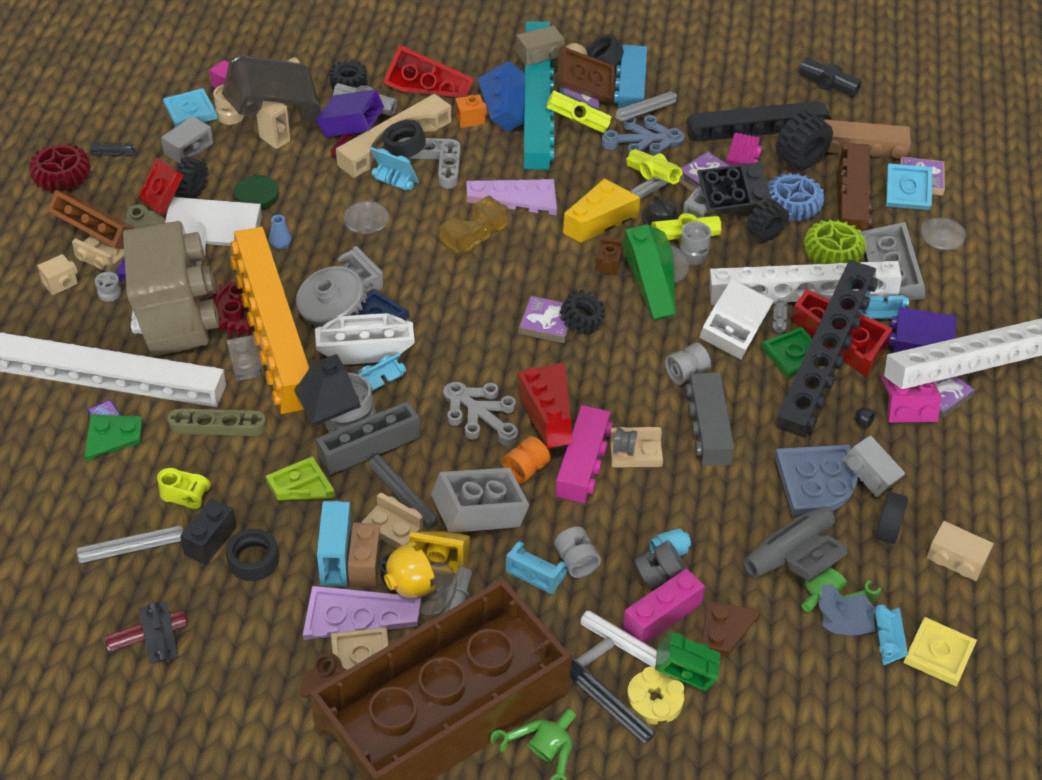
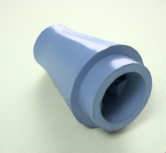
(279, 233)

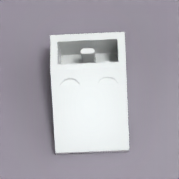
(736, 319)

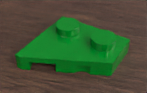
(111, 434)

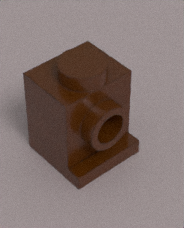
(609, 255)

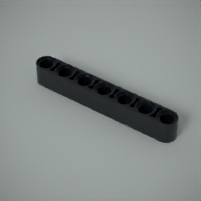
(748, 121)

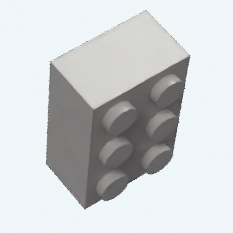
(479, 499)

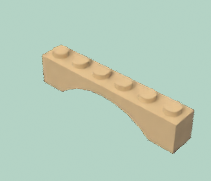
(356, 155)

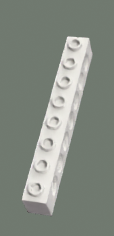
(792, 280)
(964, 354)

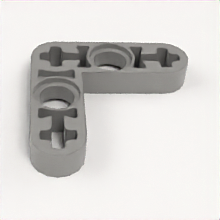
(440, 152)

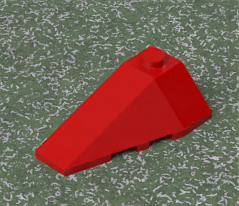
(422, 75)

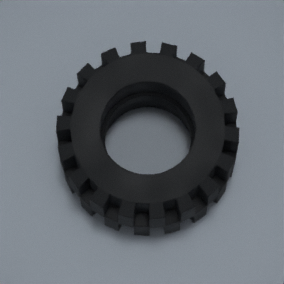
(804, 140)

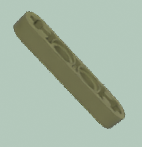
(217, 419)

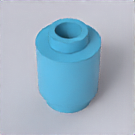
(677, 537)

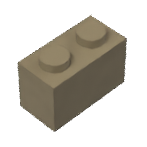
(539, 45)

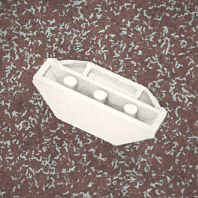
(364, 337)

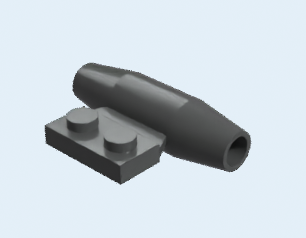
(798, 545)

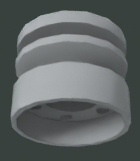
(366, 410)

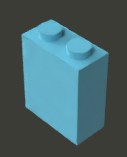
(334, 543)

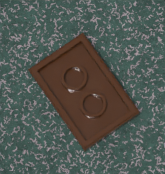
(586, 75)

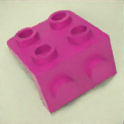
(913, 403)

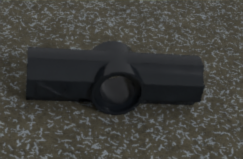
(830, 77)

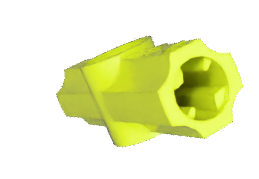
(591, 117)
(654, 166)
(673, 228)

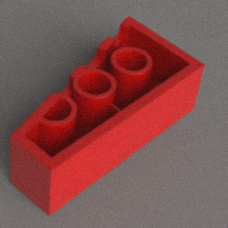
(547, 402)

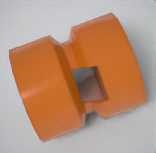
(526, 458)

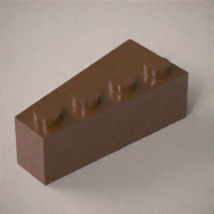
(854, 186)

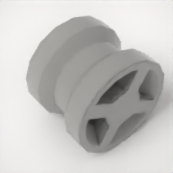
(107, 286)

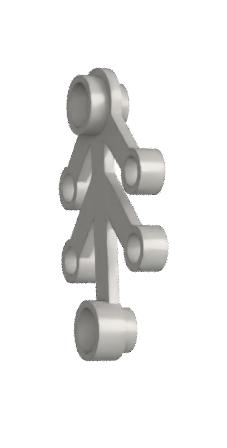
(457, 393)

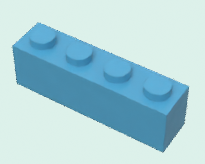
(631, 76)

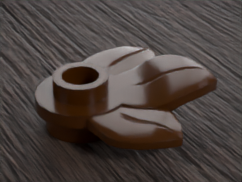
(319, 674)

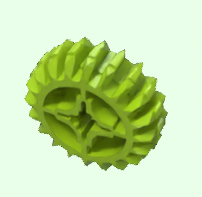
(834, 243)

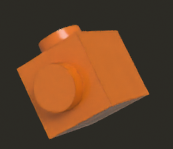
(470, 111)

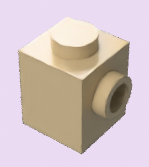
(58, 274)

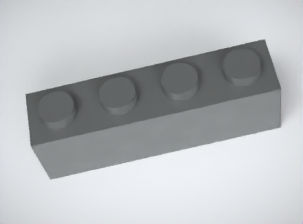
(710, 419)
(368, 438)

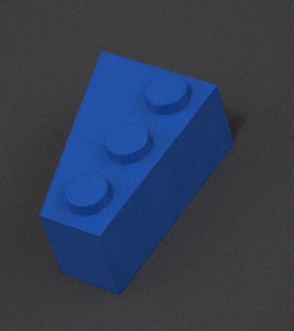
(504, 95)

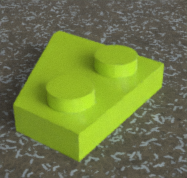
(300, 481)

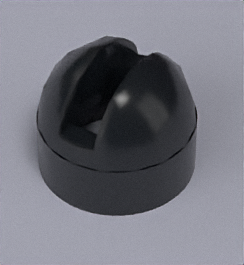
(864, 417)

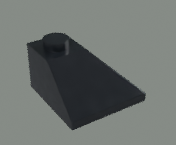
(326, 391)

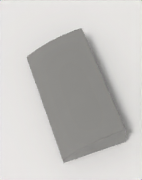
(894, 244)

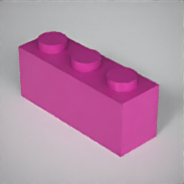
(664, 606)

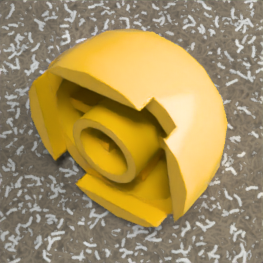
(409, 572)

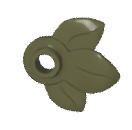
(144, 219)

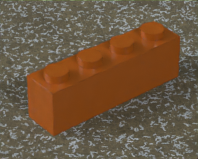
(89, 218)

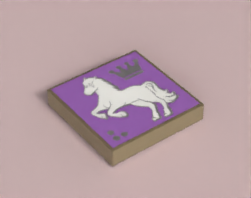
(543, 320)

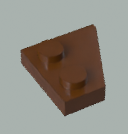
(727, 626)

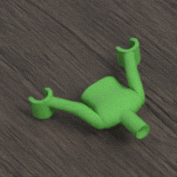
(830, 576)
(548, 741)

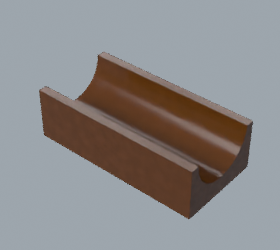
(444, 688)

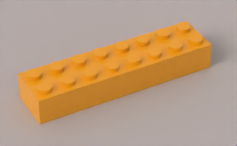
(269, 316)

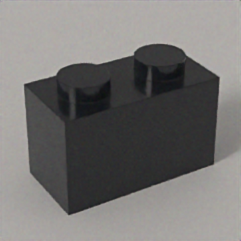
(208, 531)

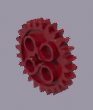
(231, 309)

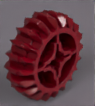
(59, 167)

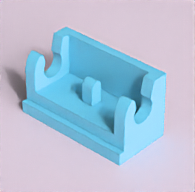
(534, 569)

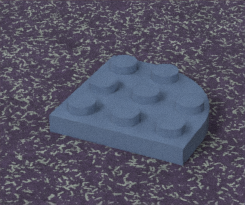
(815, 477)

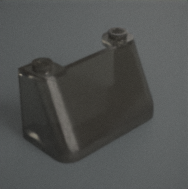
(262, 79)

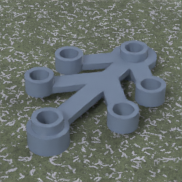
(668, 137)

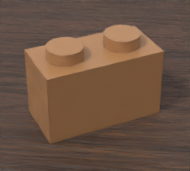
(364, 554)

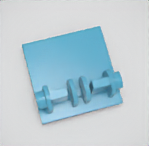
(393, 170)

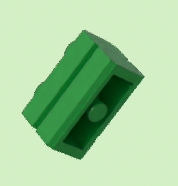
(688, 661)

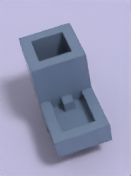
(846, 615)

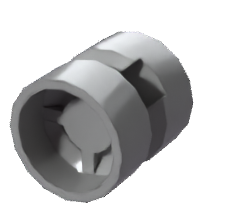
(695, 242)
(687, 362)
(577, 552)

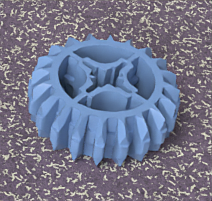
(797, 195)

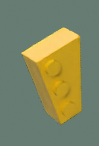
(600, 209)

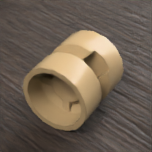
(225, 112)

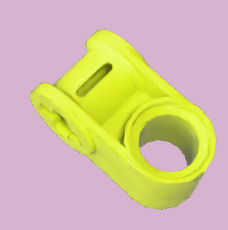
(182, 488)

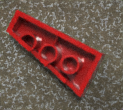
(868, 341)

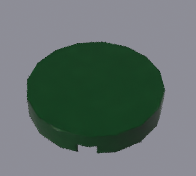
(257, 190)

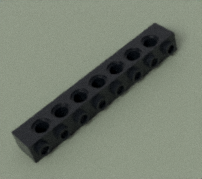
(801, 420)

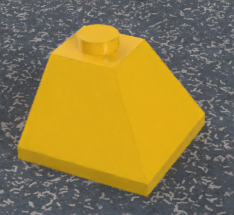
(443, 547)

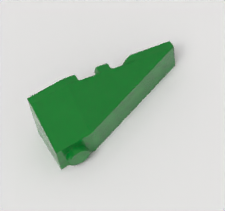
(653, 268)

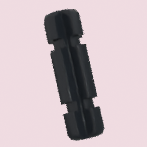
(112, 149)

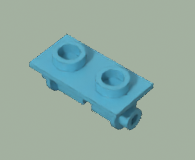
(885, 309)
(386, 367)
(890, 634)

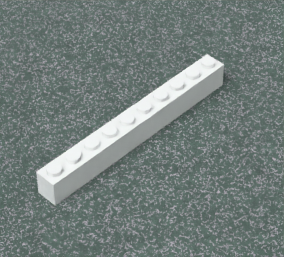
(111, 370)

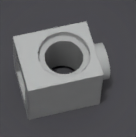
(696, 205)

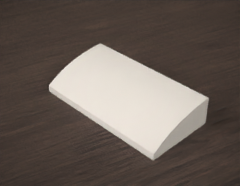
(218, 217)

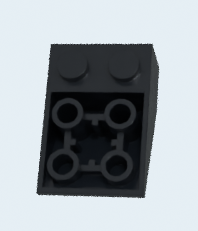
(734, 188)

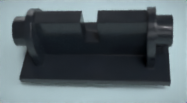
(158, 632)

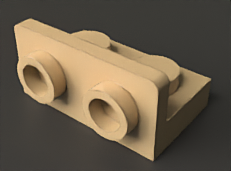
(98, 253)
(647, 449)
(395, 520)

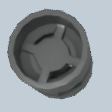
(660, 564)

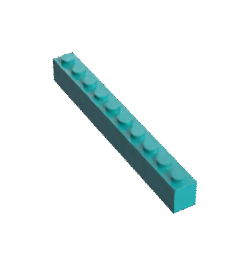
(537, 122)

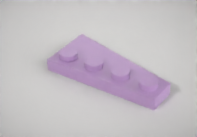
(512, 193)
(354, 610)

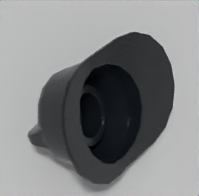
(660, 210)

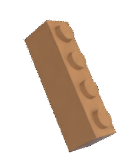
(884, 140)

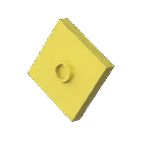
(940, 651)

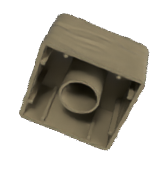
(169, 287)

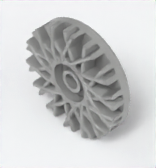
(329, 295)

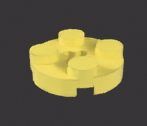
(659, 710)

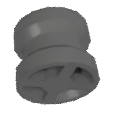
(625, 441)

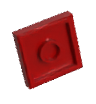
(160, 186)

